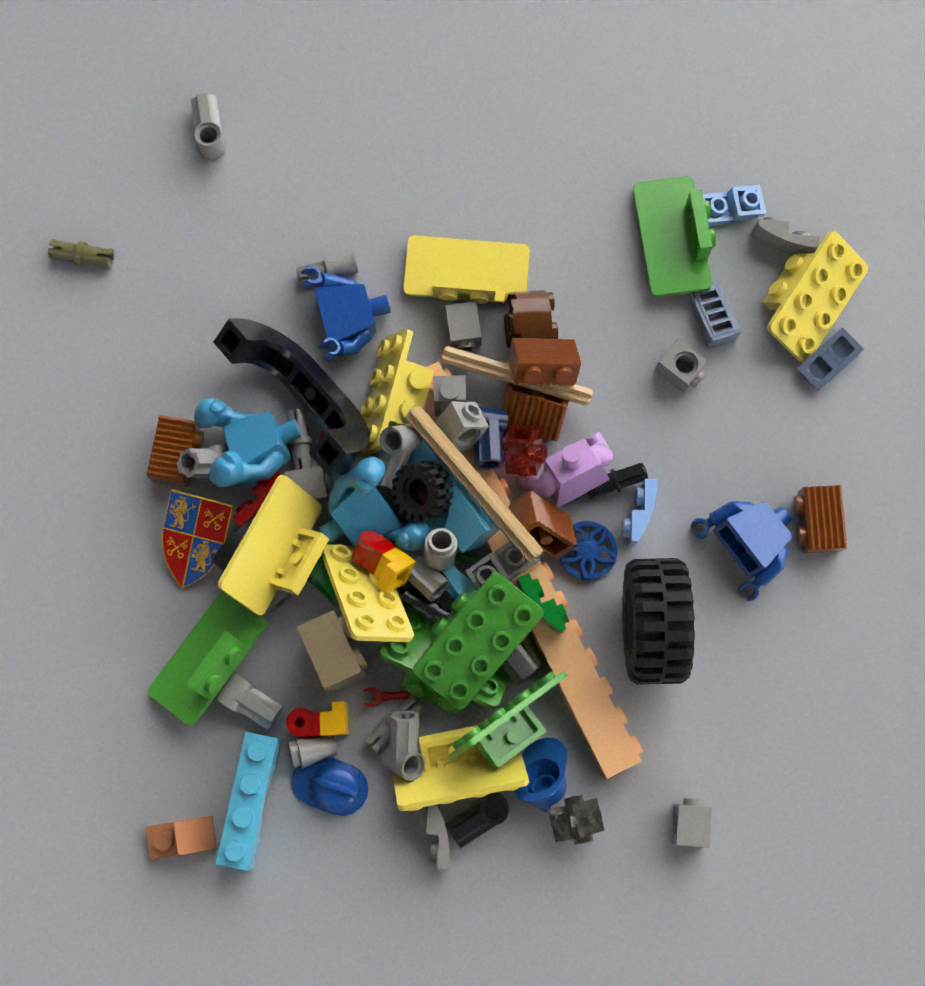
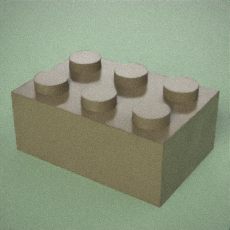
(332, 651)

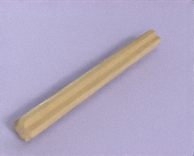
(474, 483)

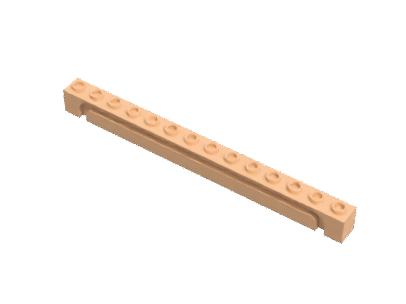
(582, 689)

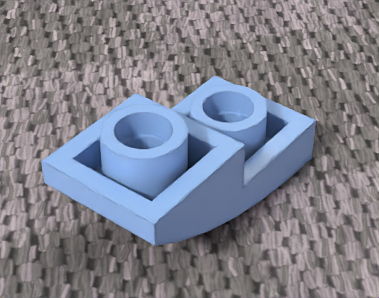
(735, 205)
(638, 519)

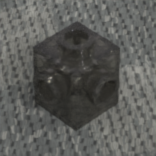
(576, 820)

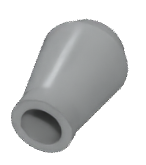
(310, 750)

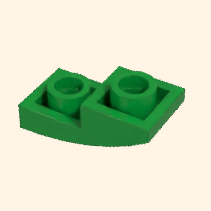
(554, 614)

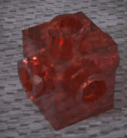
(524, 450)

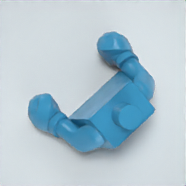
(254, 443)
(361, 506)

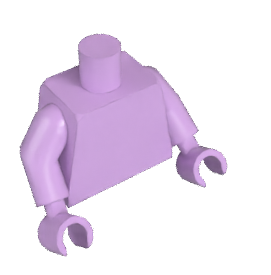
(571, 471)

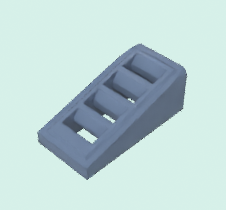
(714, 338)

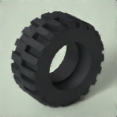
(658, 621)

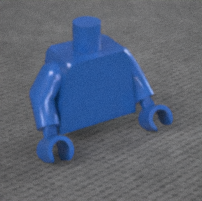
(344, 312)
(753, 538)

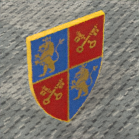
(193, 534)

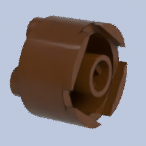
(529, 316)

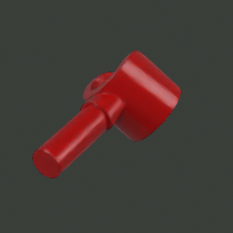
(385, 696)

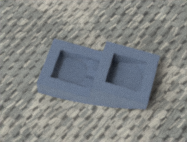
(830, 359)

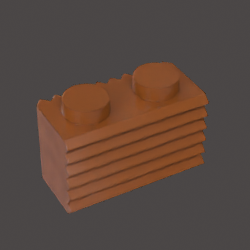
(544, 361)
(535, 408)
(171, 438)
(821, 519)
(545, 523)

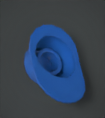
(546, 767)
(331, 786)

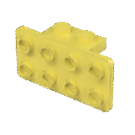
(465, 269)
(813, 294)
(395, 388)
(276, 548)
(365, 607)
(458, 779)

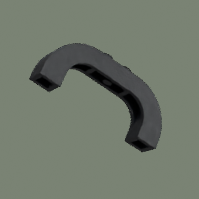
(341, 421)

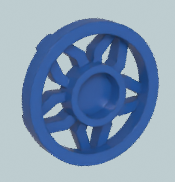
(588, 551)

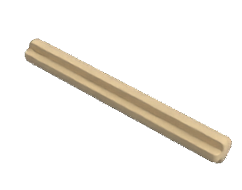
(503, 372)

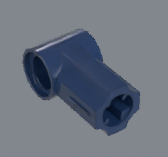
(489, 448)

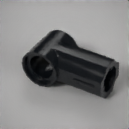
(475, 821)

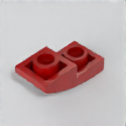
(249, 509)

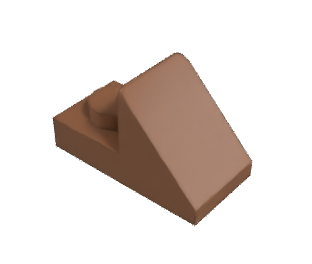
(181, 837)

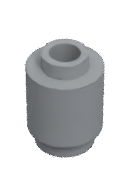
(440, 549)

